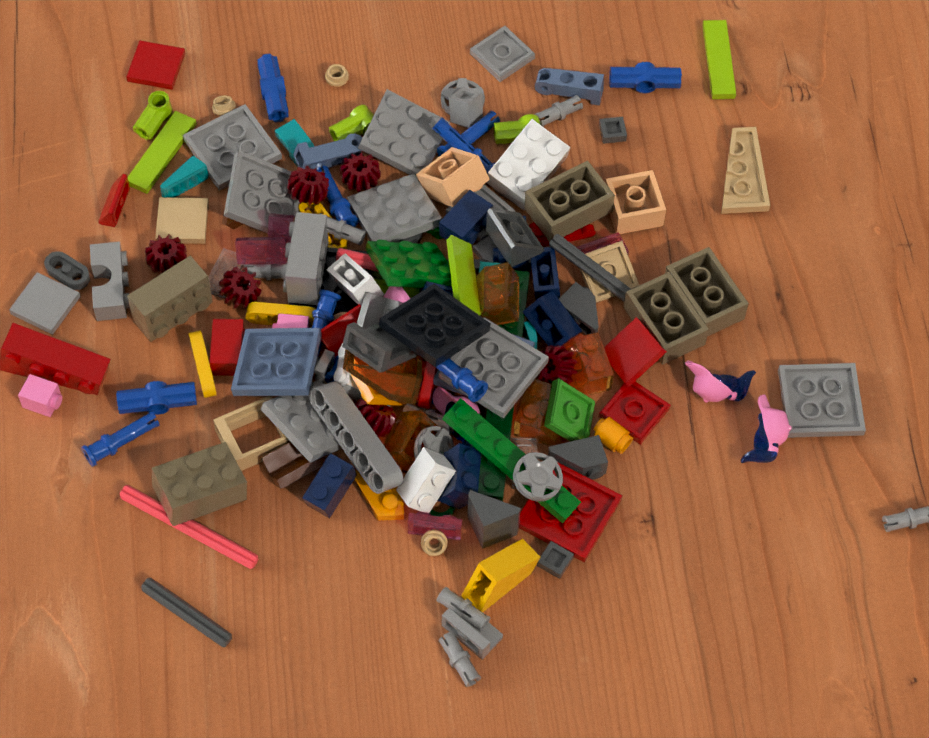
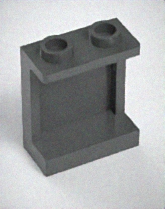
(376, 346)

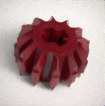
(360, 172)
(308, 185)
(164, 253)
(239, 287)
(559, 365)
(378, 417)

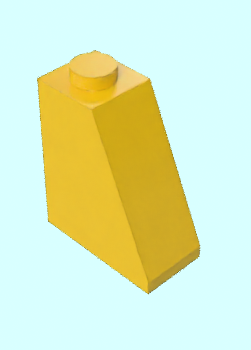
(500, 574)

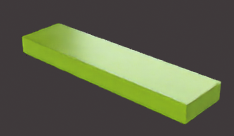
(719, 59)
(161, 152)
(463, 273)

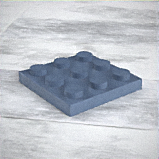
(276, 362)

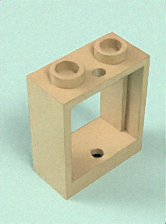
(237, 419)

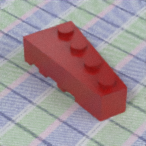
(53, 360)

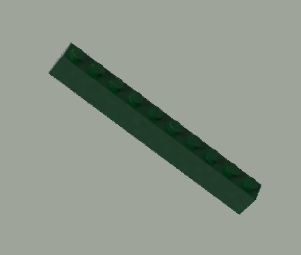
(491, 478)

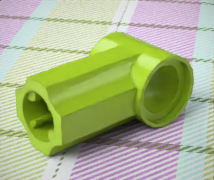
(153, 115)
(354, 124)
(508, 131)

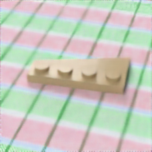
(745, 177)

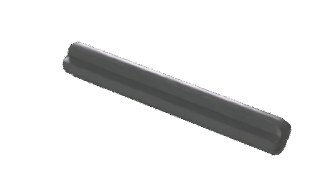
(589, 266)
(186, 612)

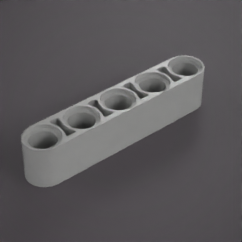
(356, 437)

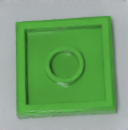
(569, 412)

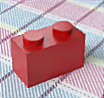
(226, 345)

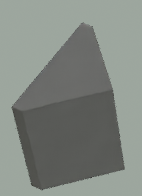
(512, 236)
(492, 519)

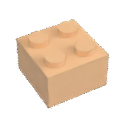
(453, 176)
(636, 202)

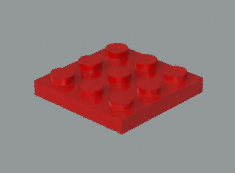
(586, 522)

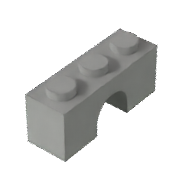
(109, 299)

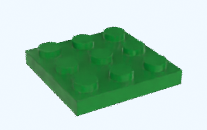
(409, 263)

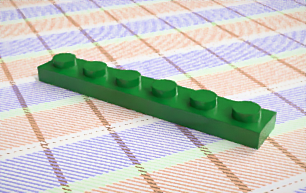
(503, 453)

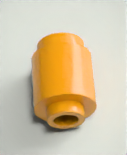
(613, 435)

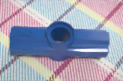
(645, 77)
(272, 88)
(156, 397)

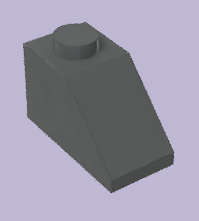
(582, 307)
(582, 456)

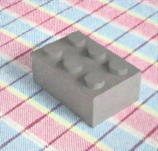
(305, 258)

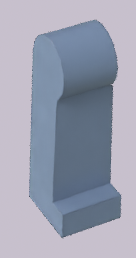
(570, 83)
(327, 154)

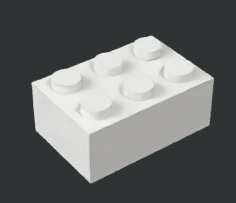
(527, 162)

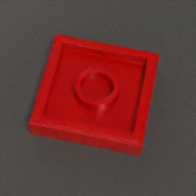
(155, 65)
(633, 351)
(635, 410)

